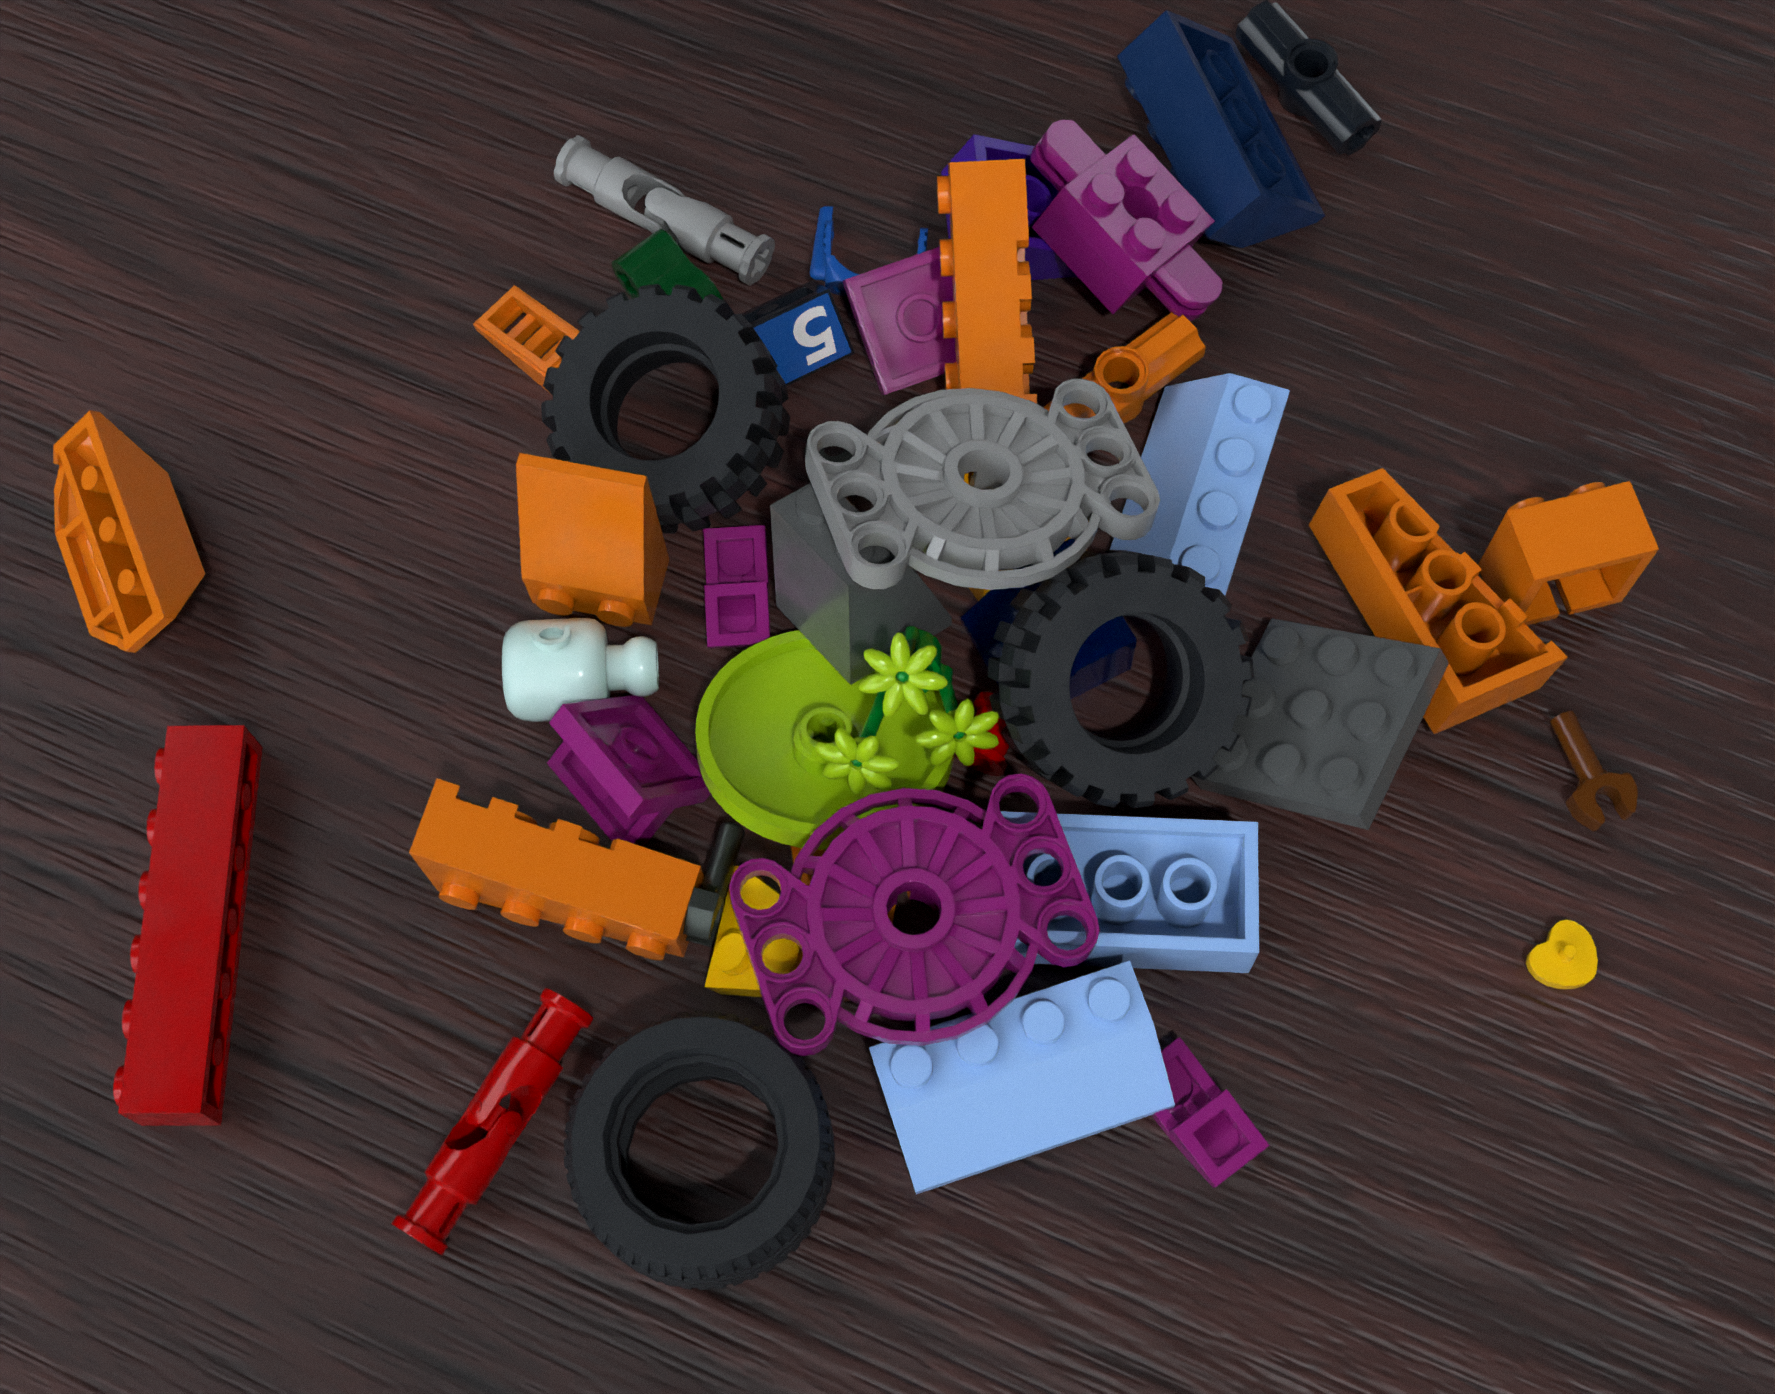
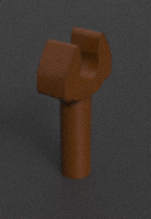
(1592, 777)

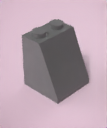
(824, 600)

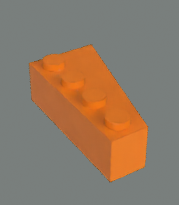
(1431, 596)
(554, 874)

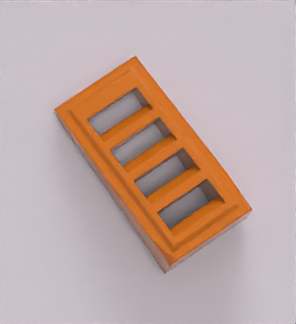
(528, 355)

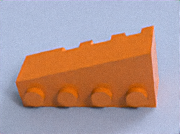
(988, 276)

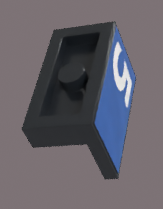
(801, 331)

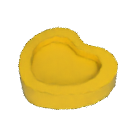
(1566, 957)

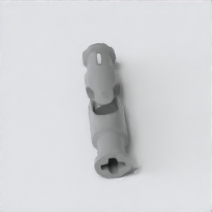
(693, 223)

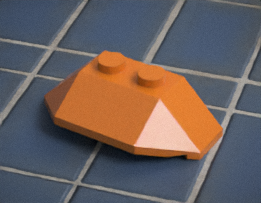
(121, 534)

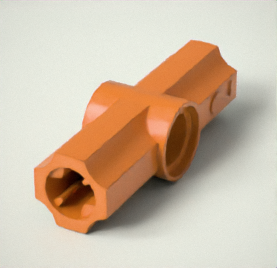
(1144, 365)

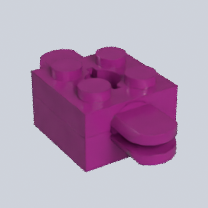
(1123, 222)

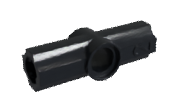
(1308, 78)

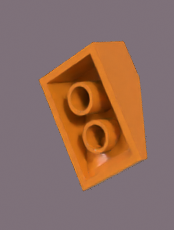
(589, 540)

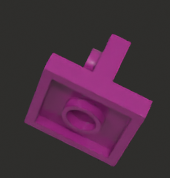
(624, 765)

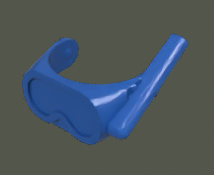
(825, 265)

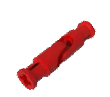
(465, 1161)

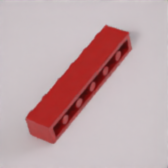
(190, 928)

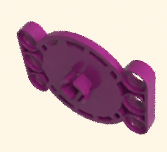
(939, 860)

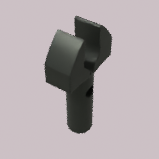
(708, 901)

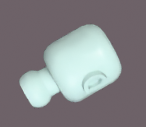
(571, 663)

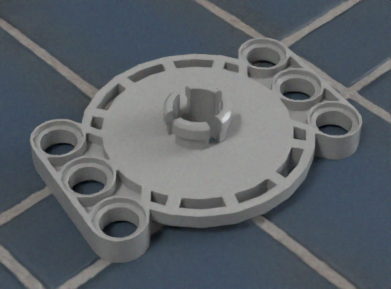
(1021, 503)

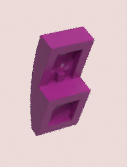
(736, 586)
(1206, 1122)

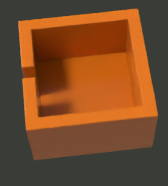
(1585, 542)

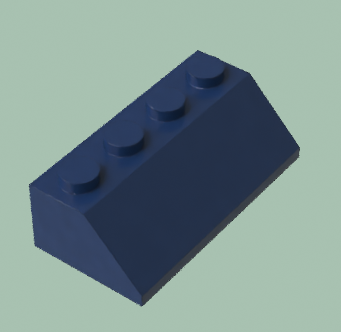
(1217, 131)

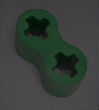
(660, 262)

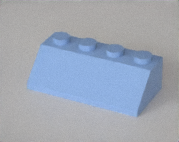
(1208, 467)
(1160, 891)
(1026, 1080)

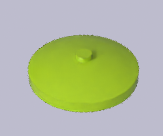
(762, 733)

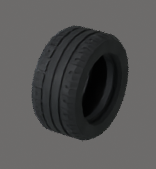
(624, 1088)

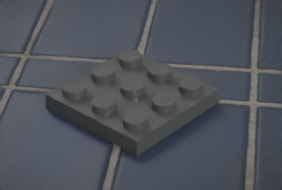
(1326, 721)

